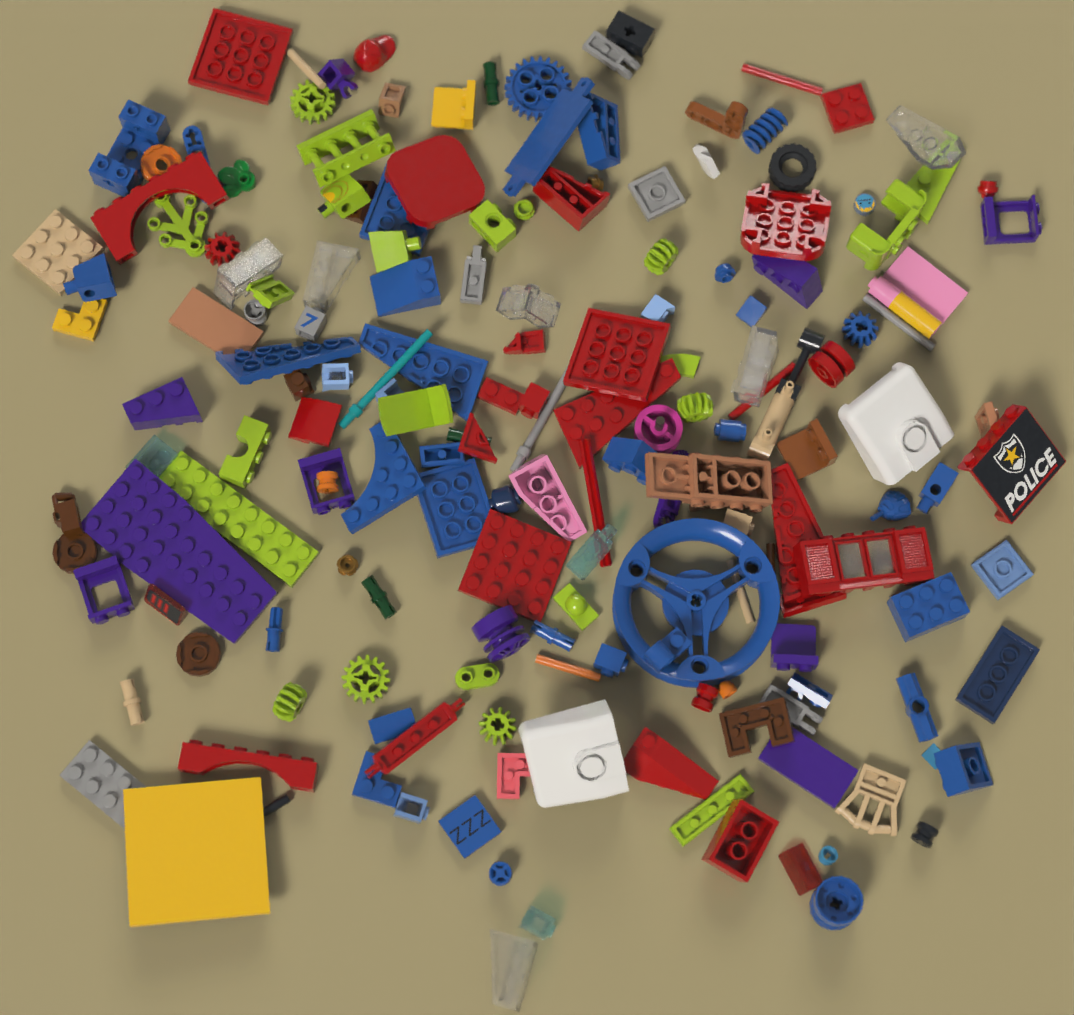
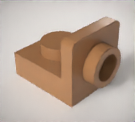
(391, 100)

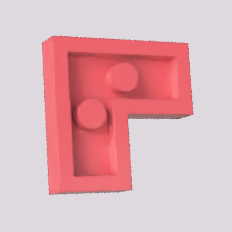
(509, 770)

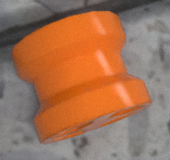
(327, 482)

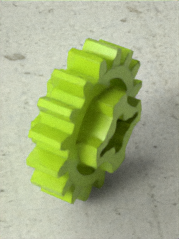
(315, 110)
(376, 680)

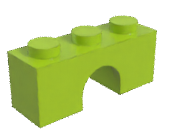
(240, 469)

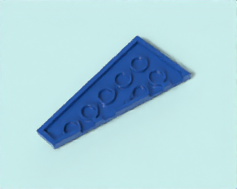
(283, 358)
(430, 366)

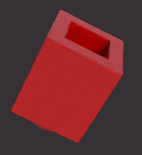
(534, 401)

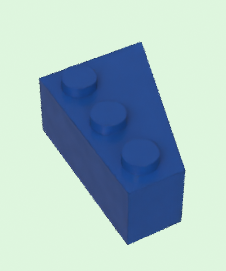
(600, 133)

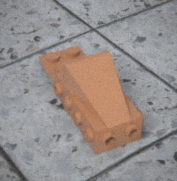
(709, 481)

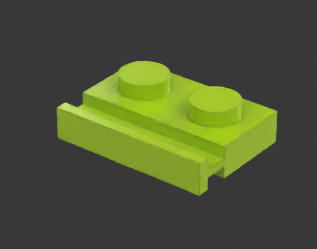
(270, 292)

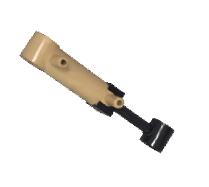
(783, 400)

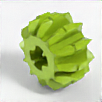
(661, 256)
(695, 407)
(289, 702)
(490, 730)

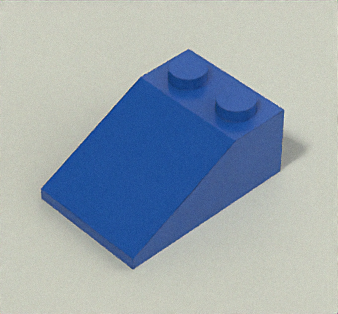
(406, 287)

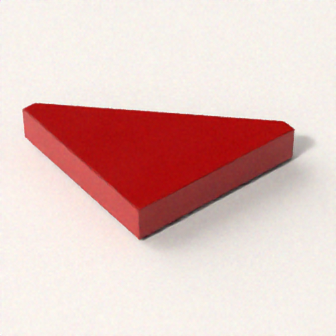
(475, 442)

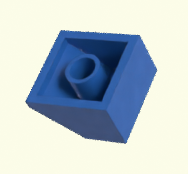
(963, 769)

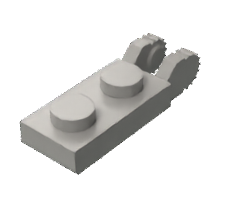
(610, 54)
(795, 708)

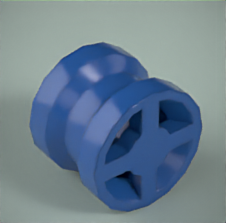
(502, 870)

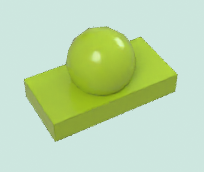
(575, 607)

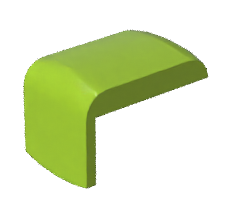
(415, 410)

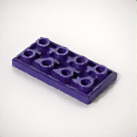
(810, 768)

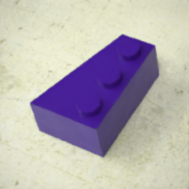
(794, 277)
(163, 407)

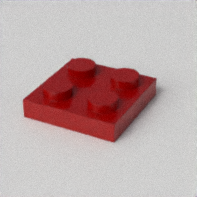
(847, 108)

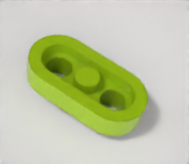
(477, 676)

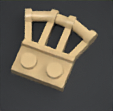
(880, 787)

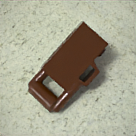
(68, 514)

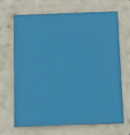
(929, 756)

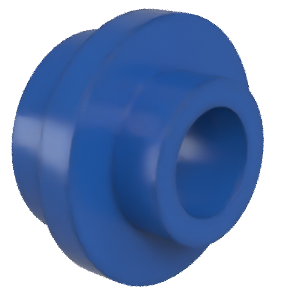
(724, 273)

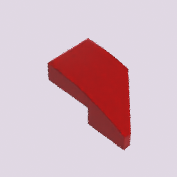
(527, 343)

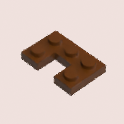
(738, 721)

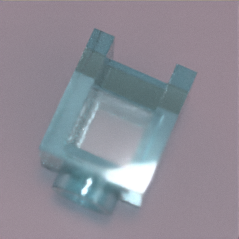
(538, 923)

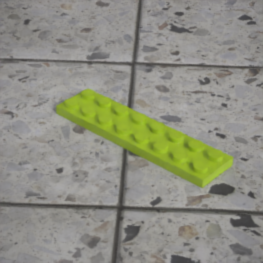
(240, 520)

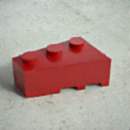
(570, 198)

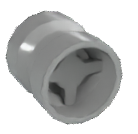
(254, 308)

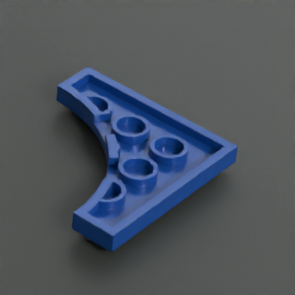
(391, 483)

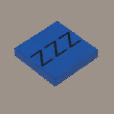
(469, 827)

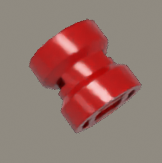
(704, 697)

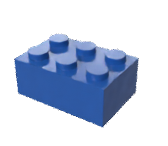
(928, 607)

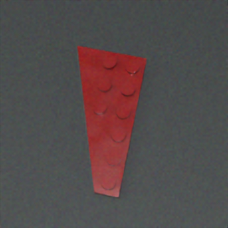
(605, 415)
(791, 522)

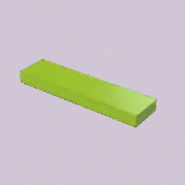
(710, 810)

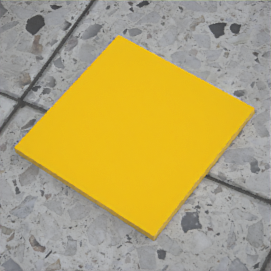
(195, 852)

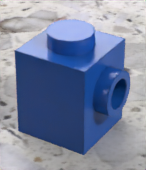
(610, 661)

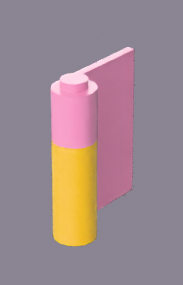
(917, 292)

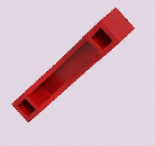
(201, 759)

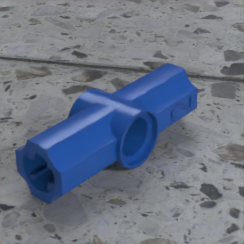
(912, 693)

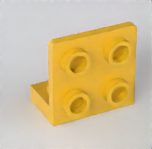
(454, 107)

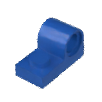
(667, 650)

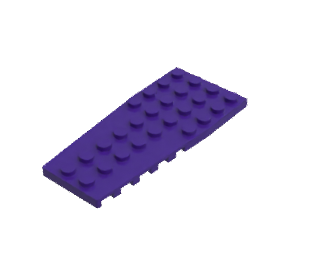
(178, 552)

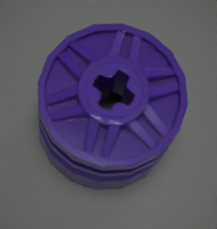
(502, 637)

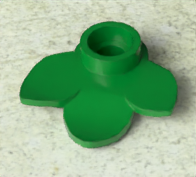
(234, 177)

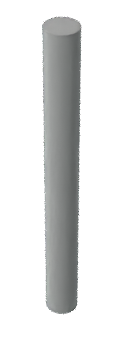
(899, 322)

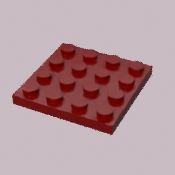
(240, 56)
(617, 354)
(514, 566)

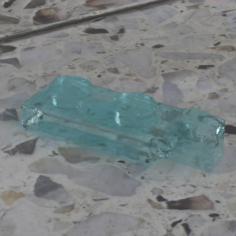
(592, 552)

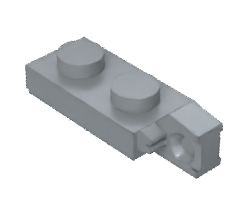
(473, 277)

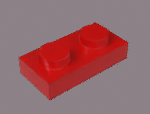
(500, 396)

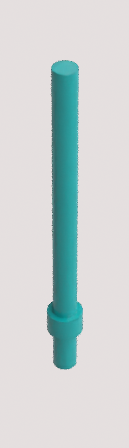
(356, 409)

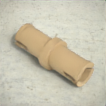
(132, 702)

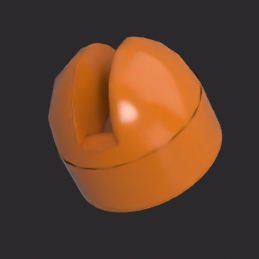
(727, 689)

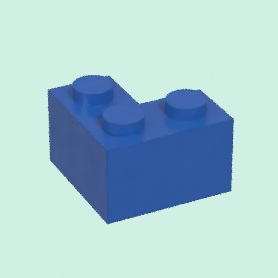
(627, 456)

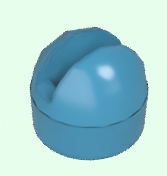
(832, 851)

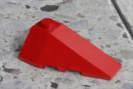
(661, 764)

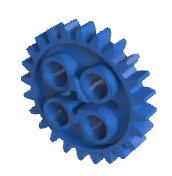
(534, 72)

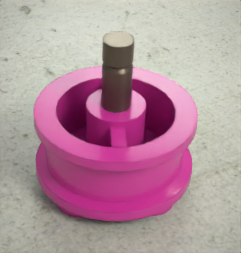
(659, 428)

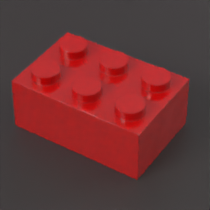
(740, 840)

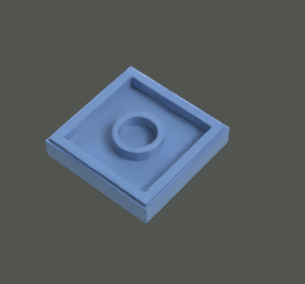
(1002, 570)

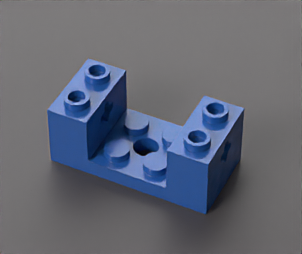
(139, 131)

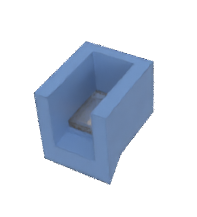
(411, 808)

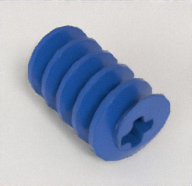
(764, 129)

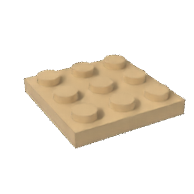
(55, 251)

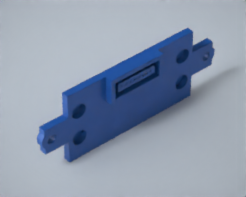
(548, 137)

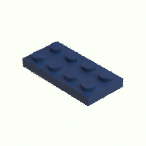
(997, 674)

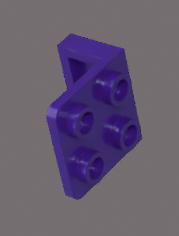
(794, 647)

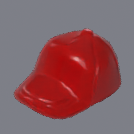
(374, 53)

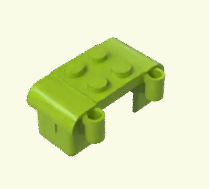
(872, 247)

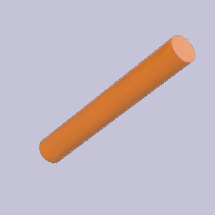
(566, 667)

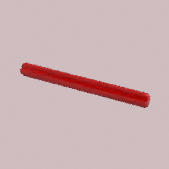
(593, 492)

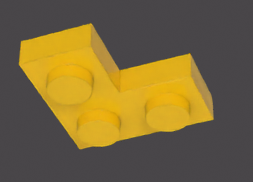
(81, 325)

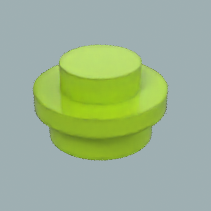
(524, 210)

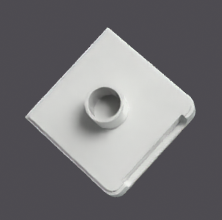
(896, 425)
(574, 755)

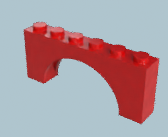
(118, 220)

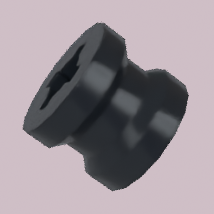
(924, 834)

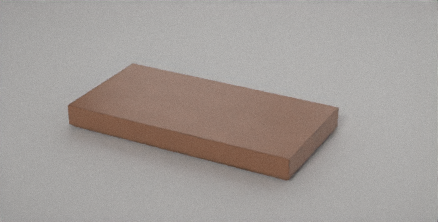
(214, 324)

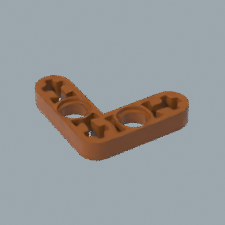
(730, 124)

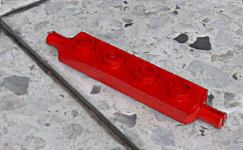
(414, 738)

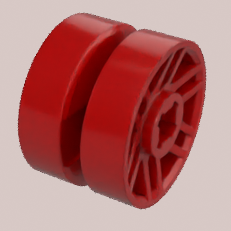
(831, 364)

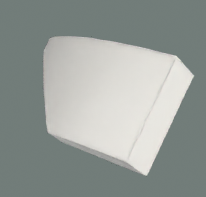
(706, 161)

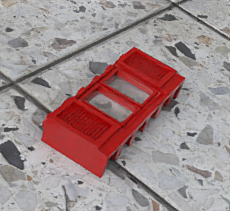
(863, 561)

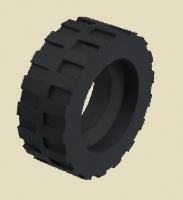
(797, 152)

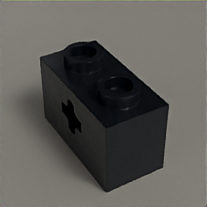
(630, 34)

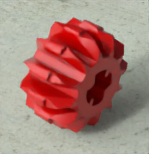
(214, 246)

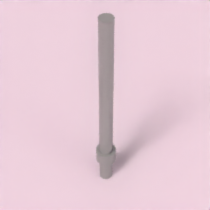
(524, 451)

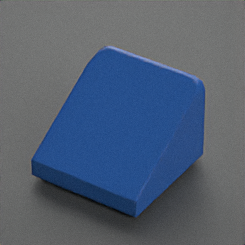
(751, 311)

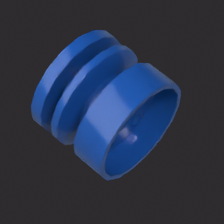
(840, 891)

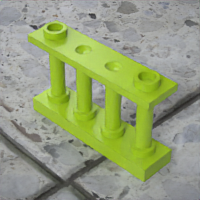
(339, 137)

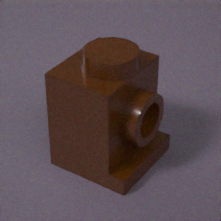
(298, 384)

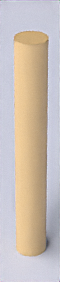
(306, 68)
(741, 595)

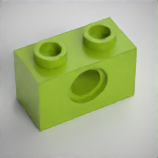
(497, 236)

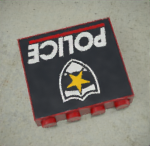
(1013, 462)

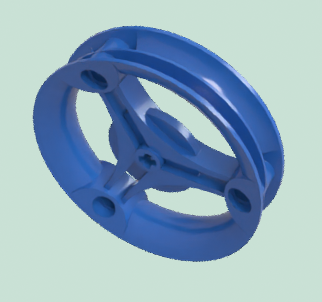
(698, 586)

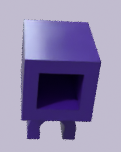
(338, 75)

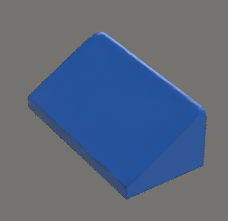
(440, 455)
(391, 725)

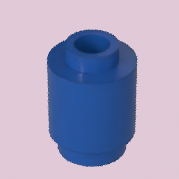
(730, 430)

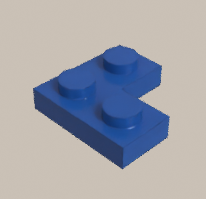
(375, 788)

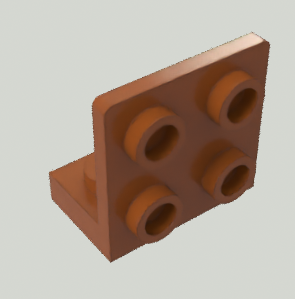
(807, 450)

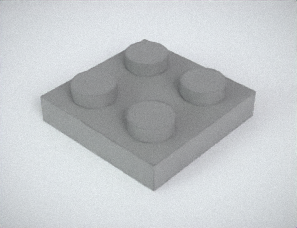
(656, 194)

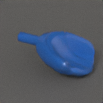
(893, 507)

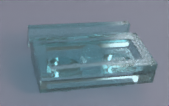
(155, 456)

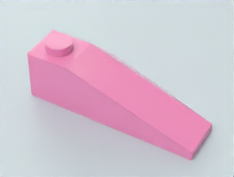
(544, 492)

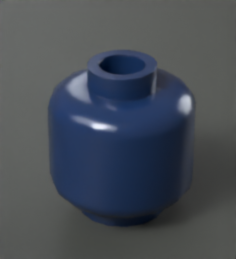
(505, 500)

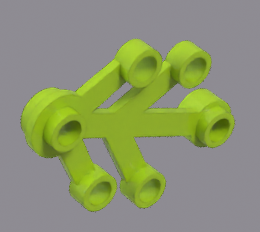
(181, 226)

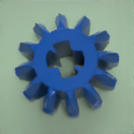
(866, 335)

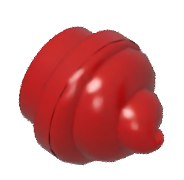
(987, 188)

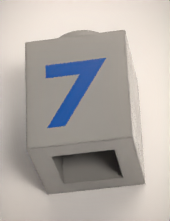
(311, 323)

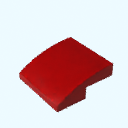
(315, 421)

